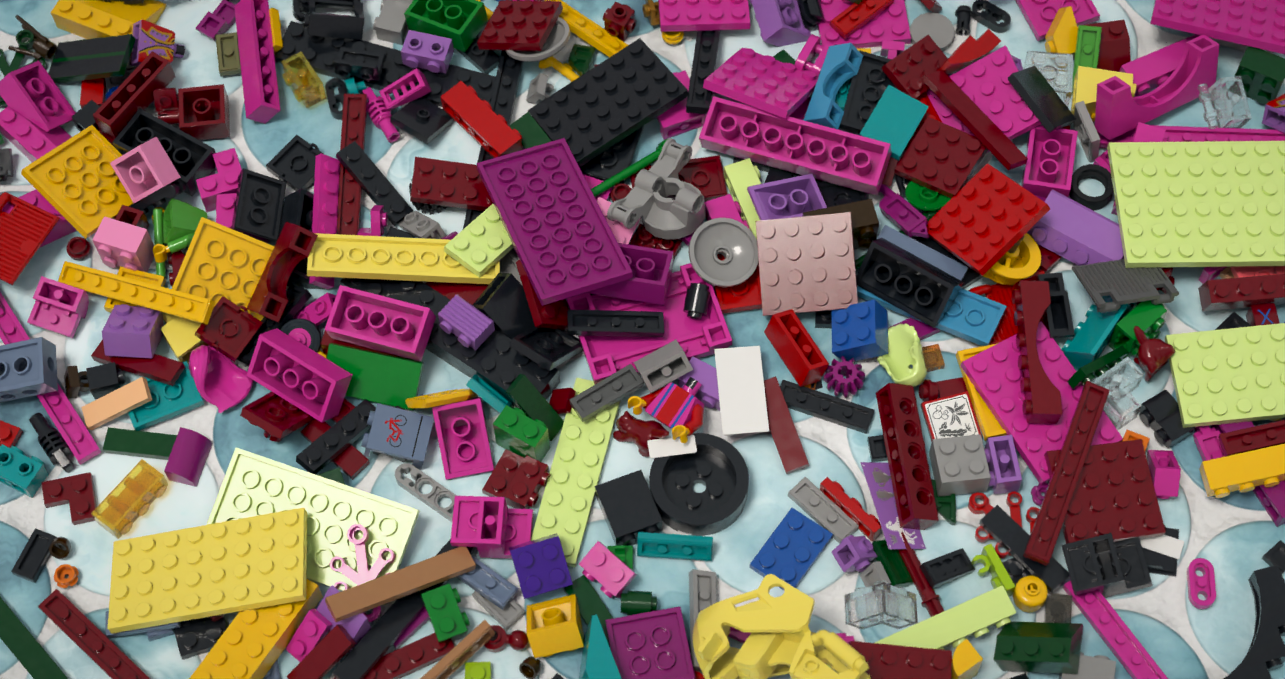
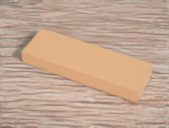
(116, 403)

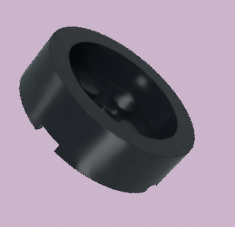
(714, 465)

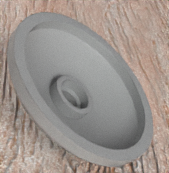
(555, 42)
(732, 241)

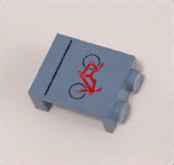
(398, 433)

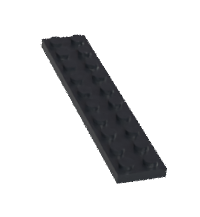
(322, 50)

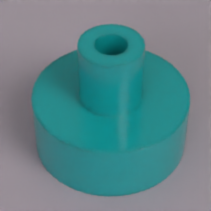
(352, 87)

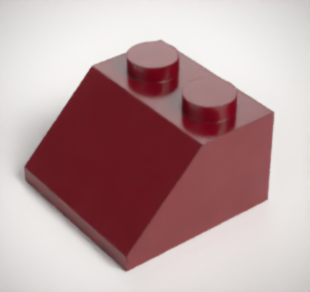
(1114, 45)

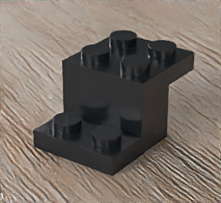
(1106, 565)

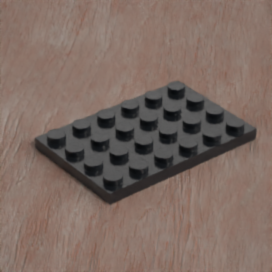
(609, 102)

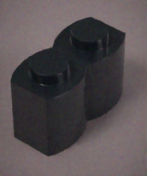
(1164, 418)

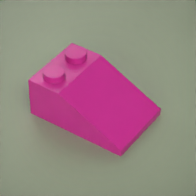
(36, 97)
(463, 438)

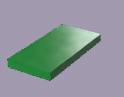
(378, 375)

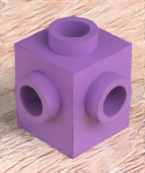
(854, 553)

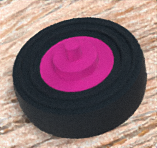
(304, 332)

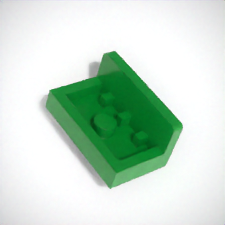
(445, 612)

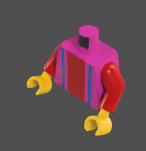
(673, 407)

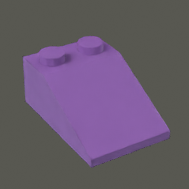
(786, 197)

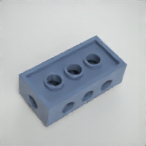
(27, 369)

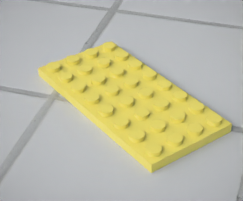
(208, 570)

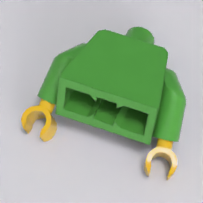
(178, 227)

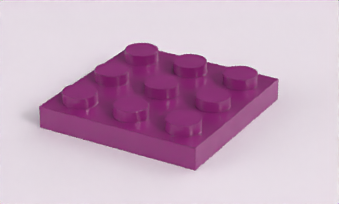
(651, 645)

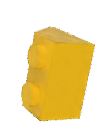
(554, 626)

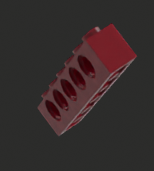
(907, 457)

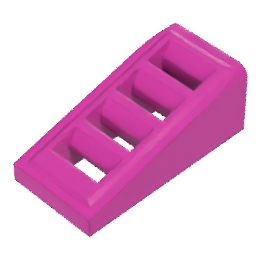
(402, 83)

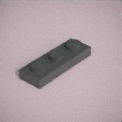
(606, 392)

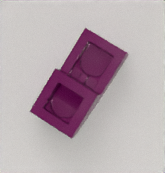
(218, 21)

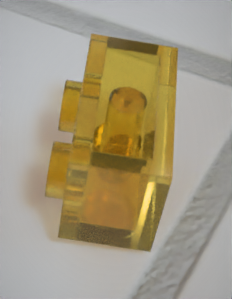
(303, 79)

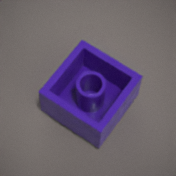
(540, 565)

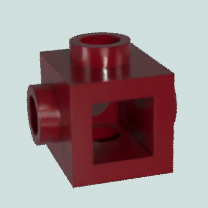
(619, 20)

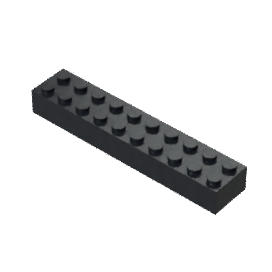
(492, 361)

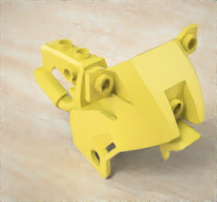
(778, 639)

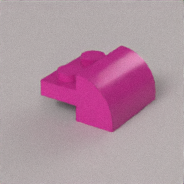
(58, 307)

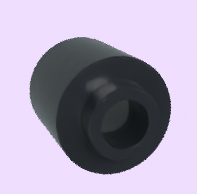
(697, 300)

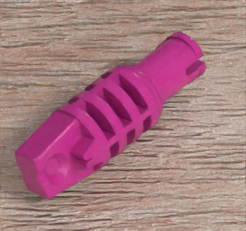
(380, 115)

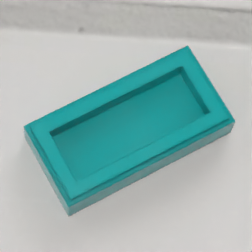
(488, 393)

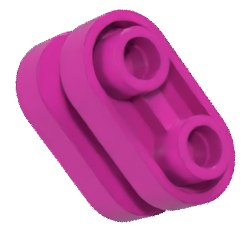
(808, 52)

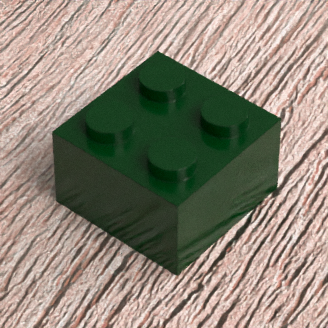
(1261, 74)

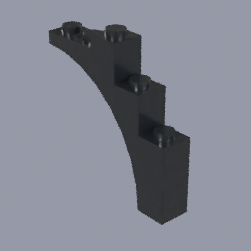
(1267, 646)

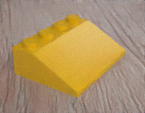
(103, 18)

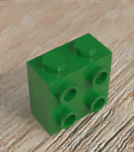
(1144, 315)
(521, 434)

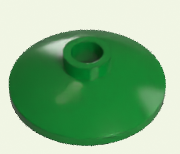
(924, 198)

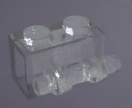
(1225, 103)

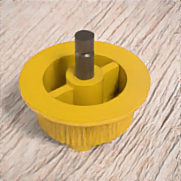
(1017, 263)

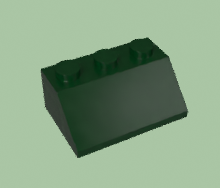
(1039, 647)

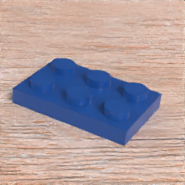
(791, 548)

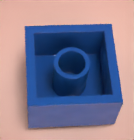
(860, 331)

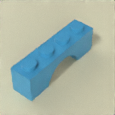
(839, 65)

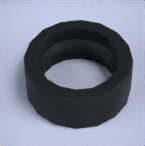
(1094, 172)

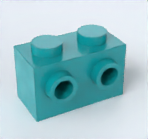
(20, 471)

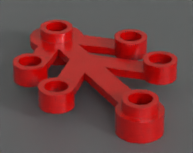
(1014, 514)

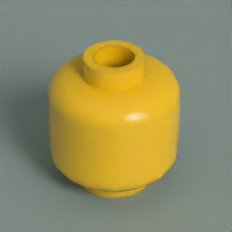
(1030, 593)

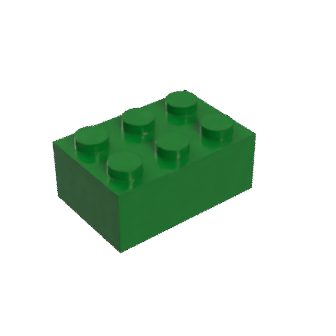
(448, 18)

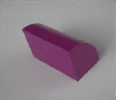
(188, 457)

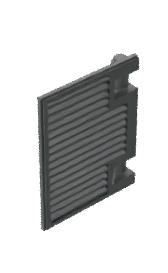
(1124, 284)

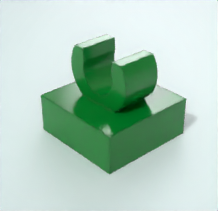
(624, 553)

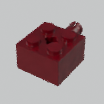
(201, 112)

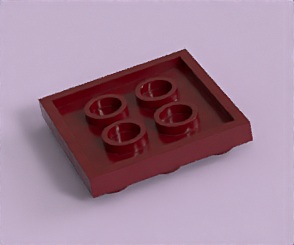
(520, 25)
(941, 158)

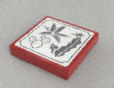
(950, 416)

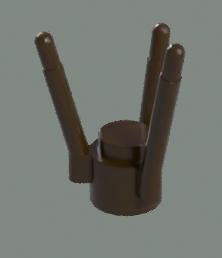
(42, 45)

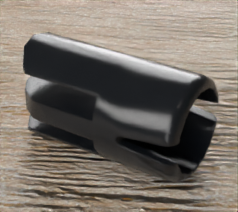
(810, 12)

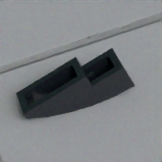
(1058, 315)

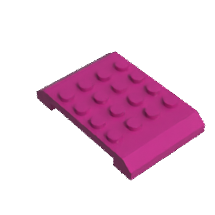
(695, 336)

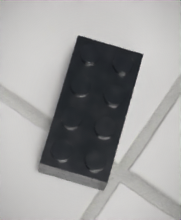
(189, 155)

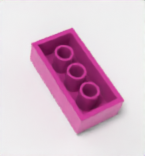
(380, 323)
(299, 375)

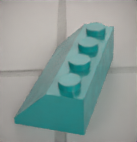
(1093, 334)

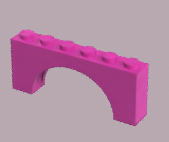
(1120, 112)

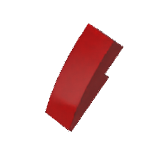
(970, 52)

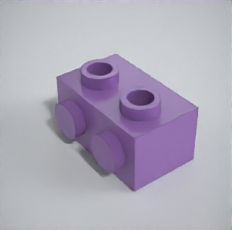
(427, 51)
(1003, 464)

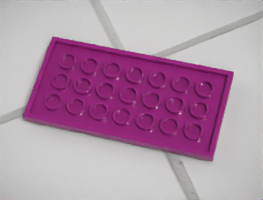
(554, 221)

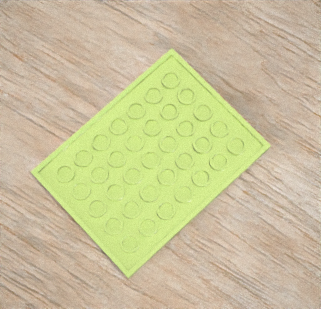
(1200, 203)

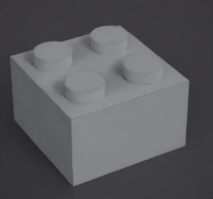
(959, 465)

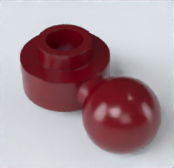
(517, 640)

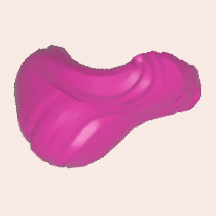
(218, 378)

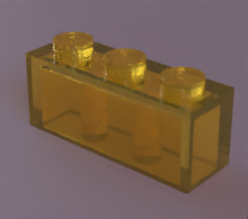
(130, 499)

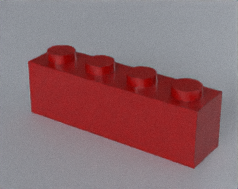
(481, 121)

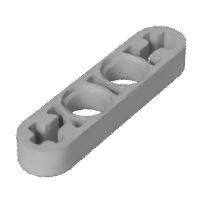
(431, 499)

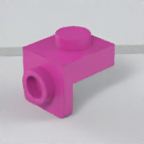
(378, 222)

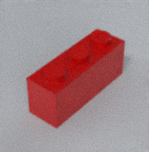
(796, 348)

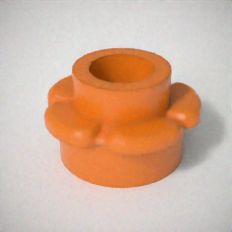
(63, 570)

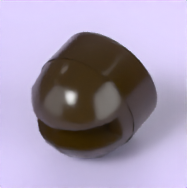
(60, 547)
(530, 667)

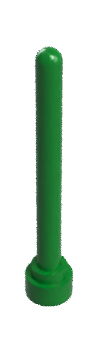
(629, 171)

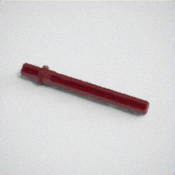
(927, 594)

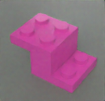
(489, 525)

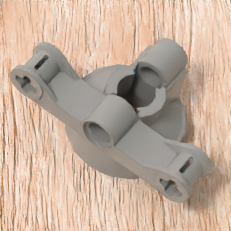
(662, 201)

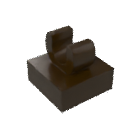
(73, 383)

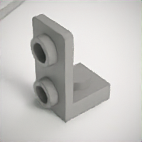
(421, 226)

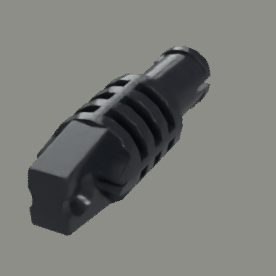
(52, 442)

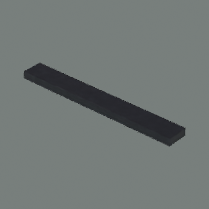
(386, 631)

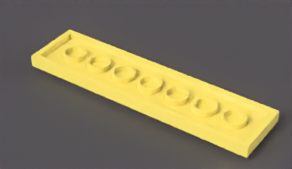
(389, 260)

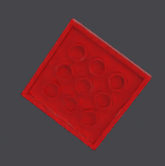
(986, 219)

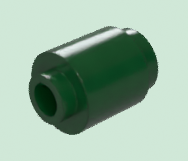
(638, 602)

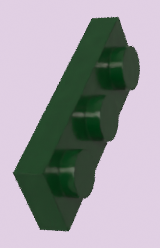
(1097, 367)

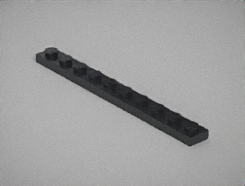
(502, 103)

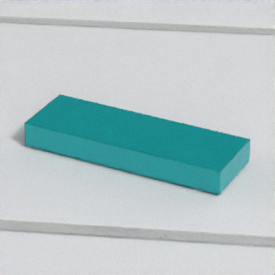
(674, 546)

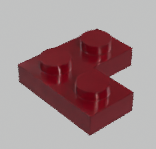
(72, 490)

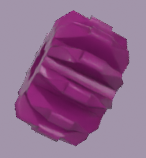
(853, 375)

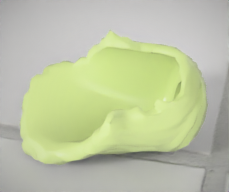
(903, 351)

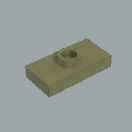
(228, 54)

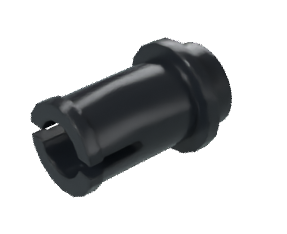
(963, 16)

